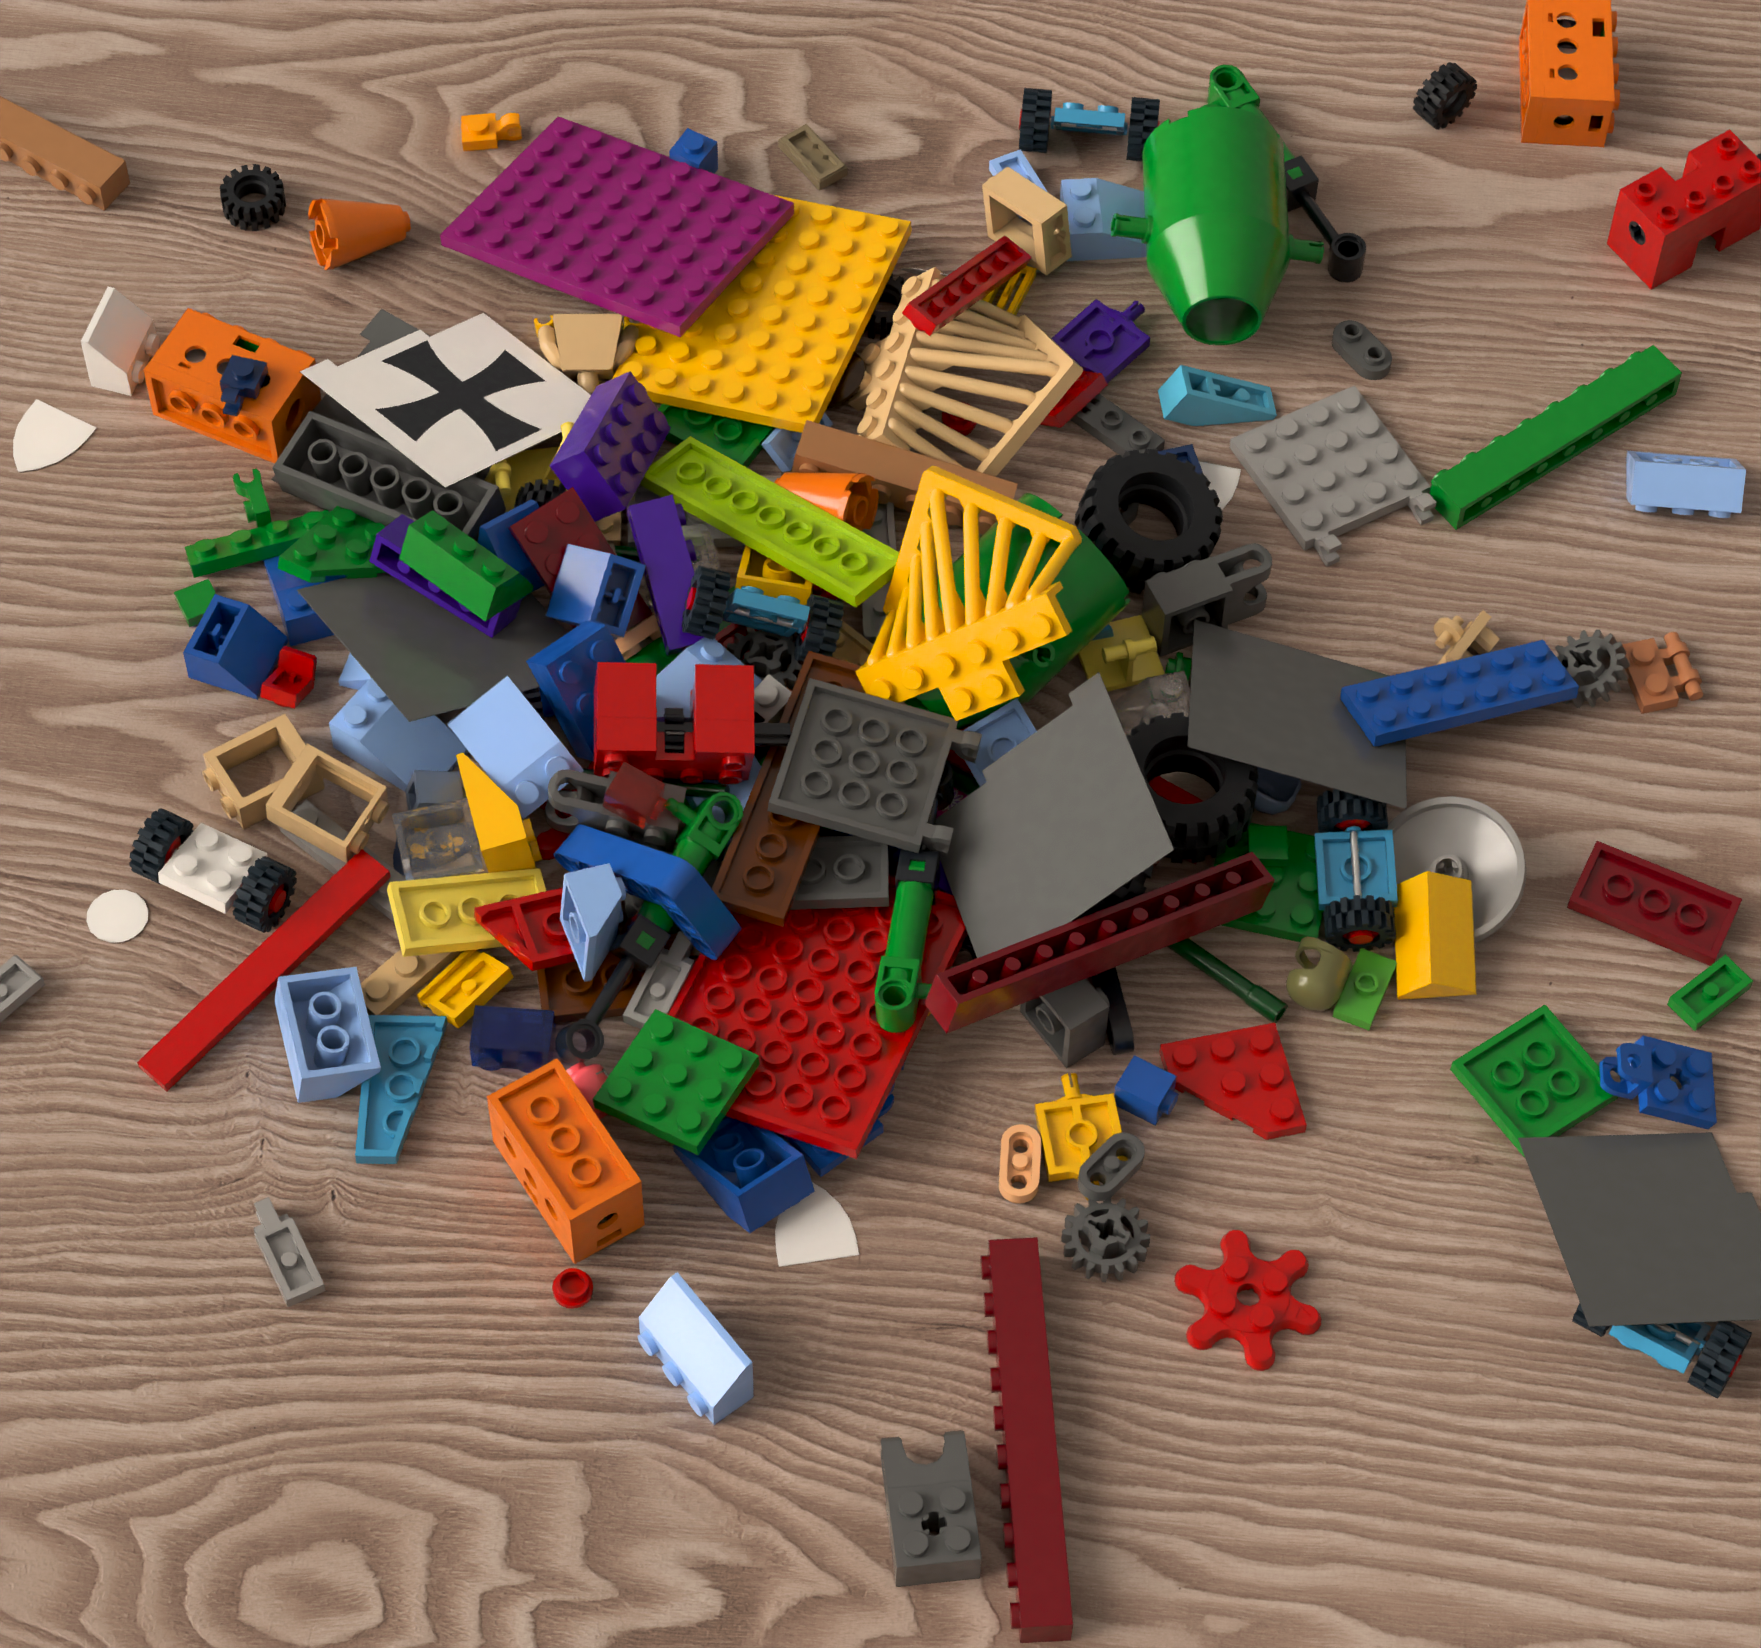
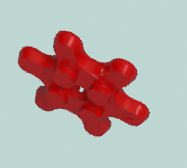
(1254, 1324)

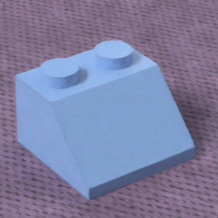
(591, 914)

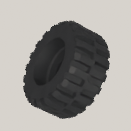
(1159, 483)
(1202, 826)

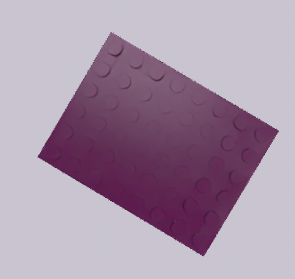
(618, 225)

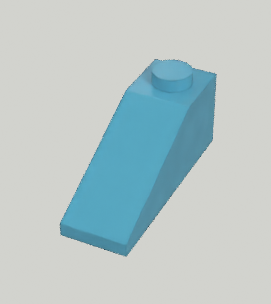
(1212, 399)

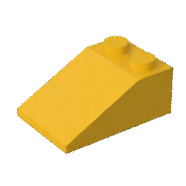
(771, 577)
(502, 834)

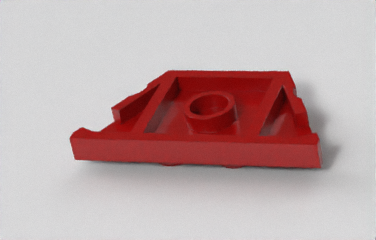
(529, 928)

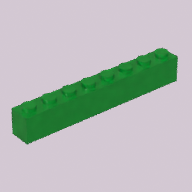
(1554, 436)

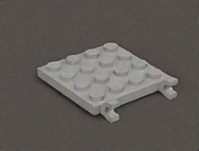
(1332, 471)

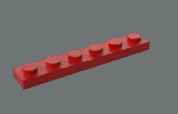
(966, 285)

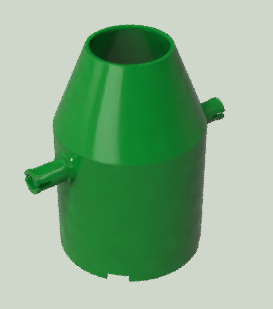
(1216, 221)
(1089, 599)

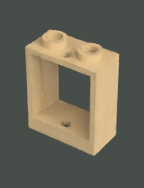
(1013, 194)
(242, 748)
(295, 782)

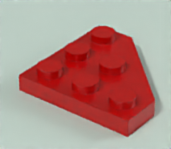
(1240, 1077)

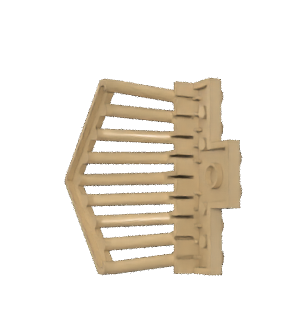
(909, 366)

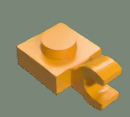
(484, 130)

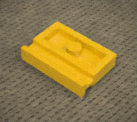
(463, 984)

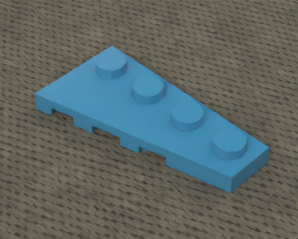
(391, 1097)

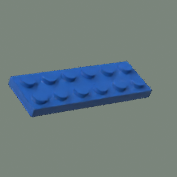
(1458, 692)

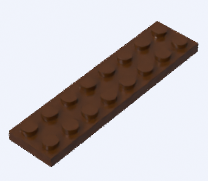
(767, 848)

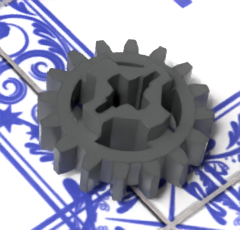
(768, 654)
(1590, 665)
(1115, 1252)

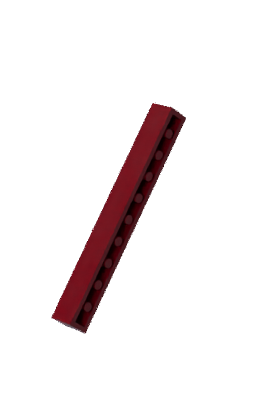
(1098, 942)
(1029, 1442)

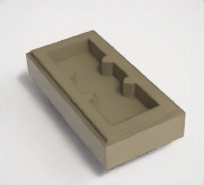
(812, 157)

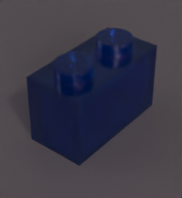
(512, 1038)

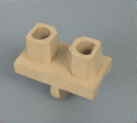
(1474, 634)

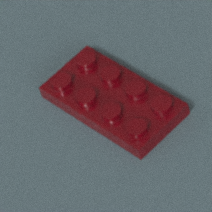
(549, 530)
(1654, 903)

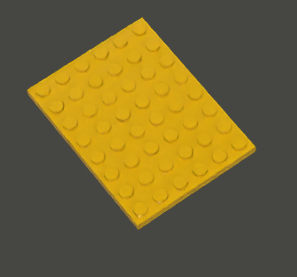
(782, 326)

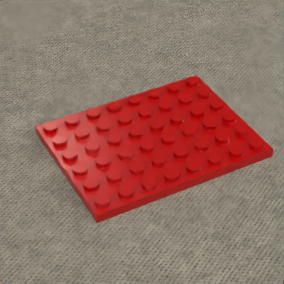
(810, 1014)

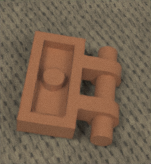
(1650, 678)

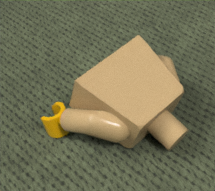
(587, 345)

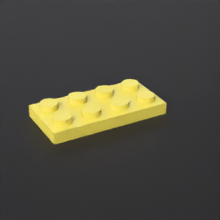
(439, 912)

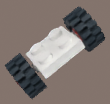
(213, 869)

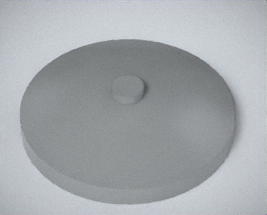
(1468, 843)

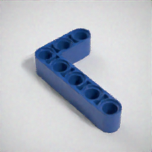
(657, 879)

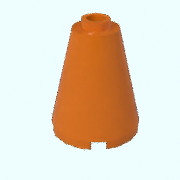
(354, 229)
(840, 494)

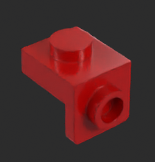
(291, 679)

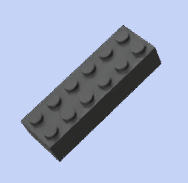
(373, 479)

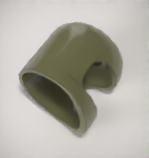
(1320, 985)

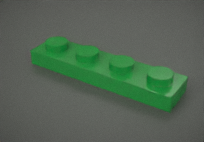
(249, 545)

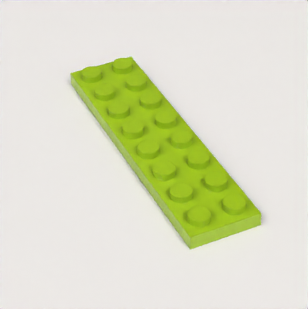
(773, 521)

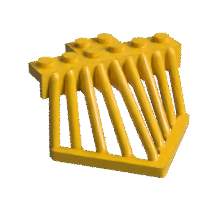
(968, 646)

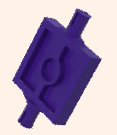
(1104, 338)

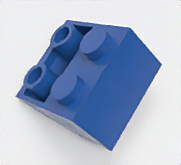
(595, 589)
(233, 647)

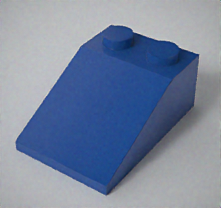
(298, 617)
(749, 1172)

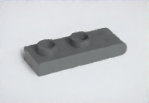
(1116, 427)

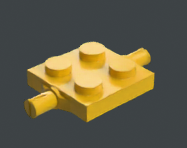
(1074, 1129)

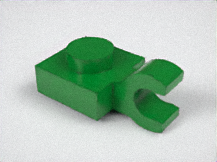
(256, 507)

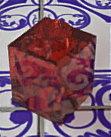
(635, 796)

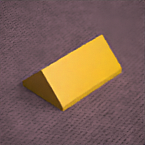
(1435, 937)

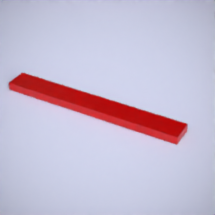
(260, 970)

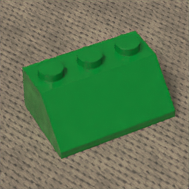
(462, 566)

